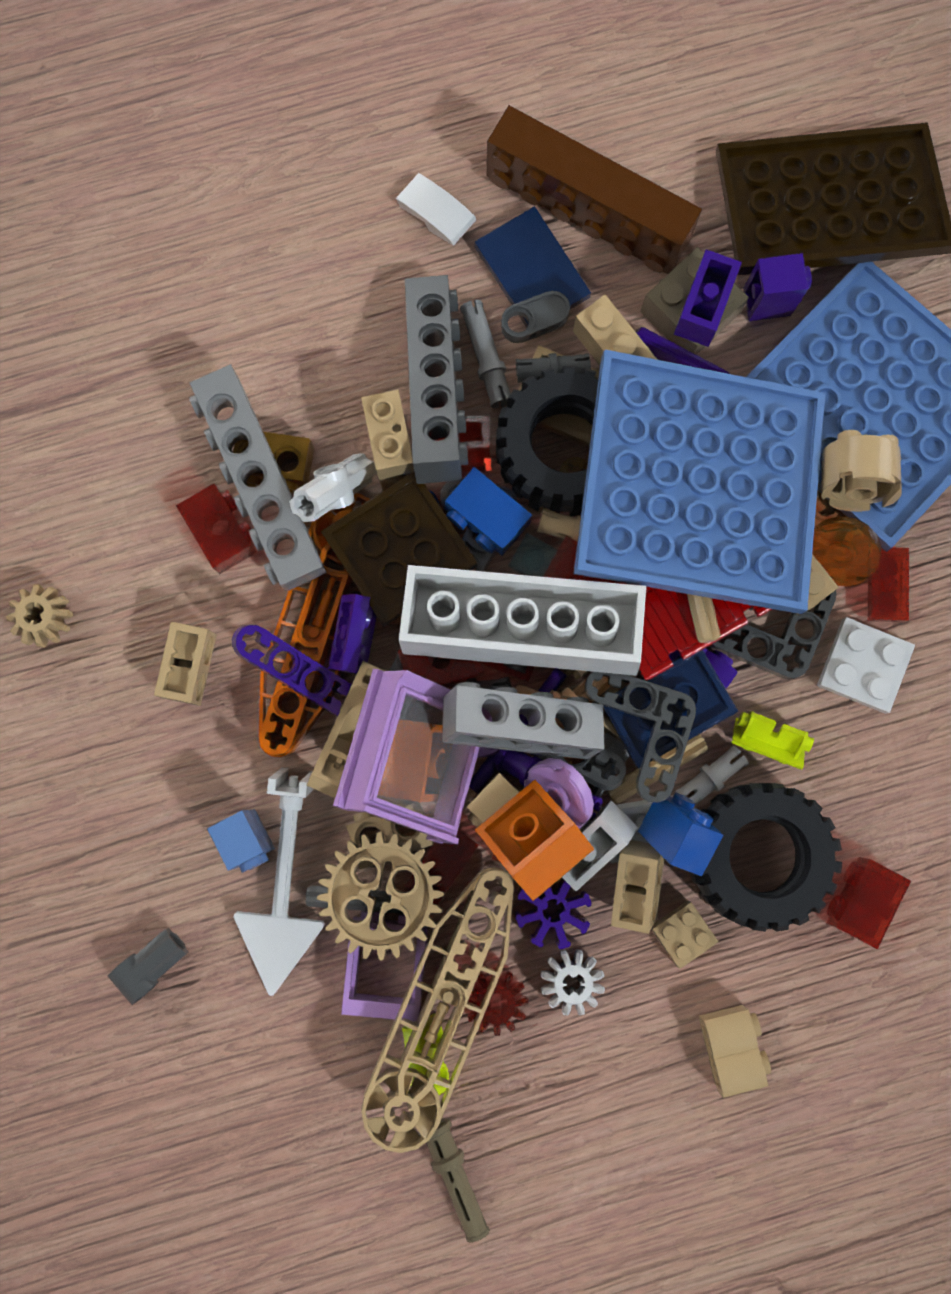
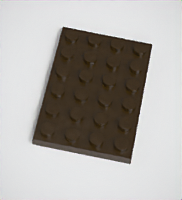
(835, 196)

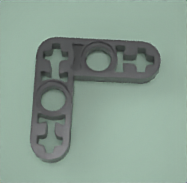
(778, 647)
(657, 713)

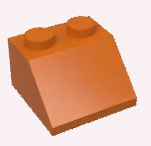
(534, 839)

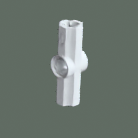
(332, 487)

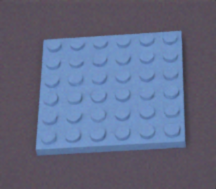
(881, 374)
(701, 483)

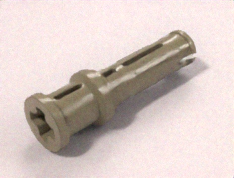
(448, 1163)

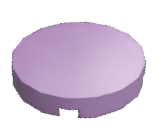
(565, 787)

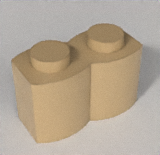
(734, 1050)

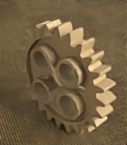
(346, 886)

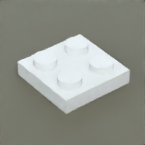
(866, 665)

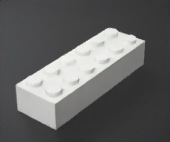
(523, 620)

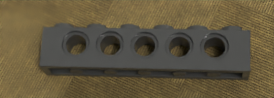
(430, 355)

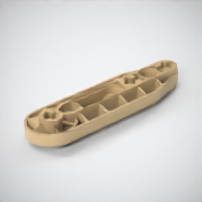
(454, 988)

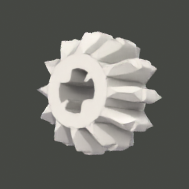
(571, 995)

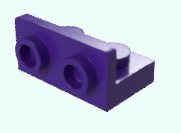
(352, 634)

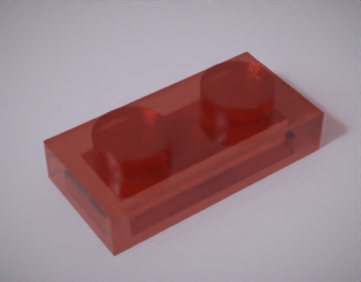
(890, 587)
(449, 862)

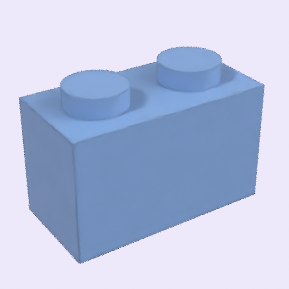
(241, 840)

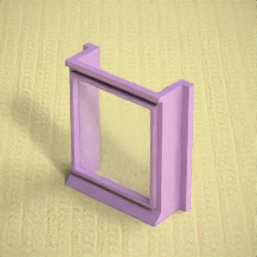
(399, 760)

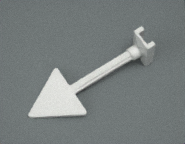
(276, 938)

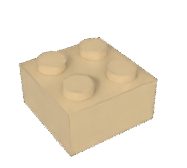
(684, 934)

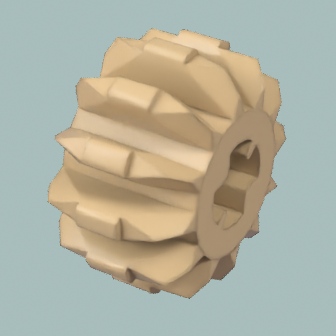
(52, 615)

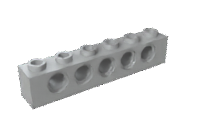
(225, 390)

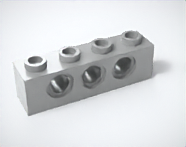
(467, 726)

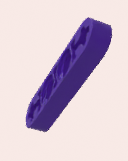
(300, 668)

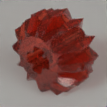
(507, 1008)

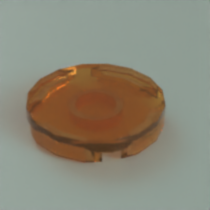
(846, 549)

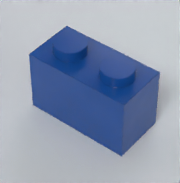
(487, 512)
(681, 833)

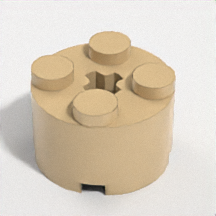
(861, 471)

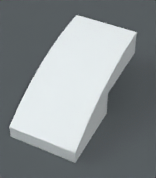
(437, 208)

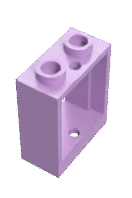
(376, 1005)

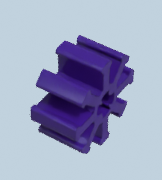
(563, 914)

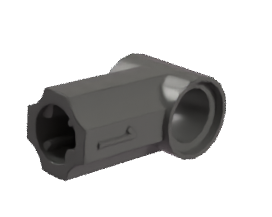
(142, 970)

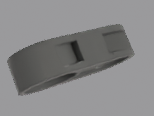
(543, 312)

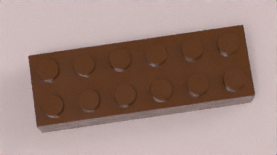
(590, 191)

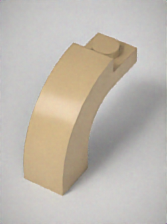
(333, 757)

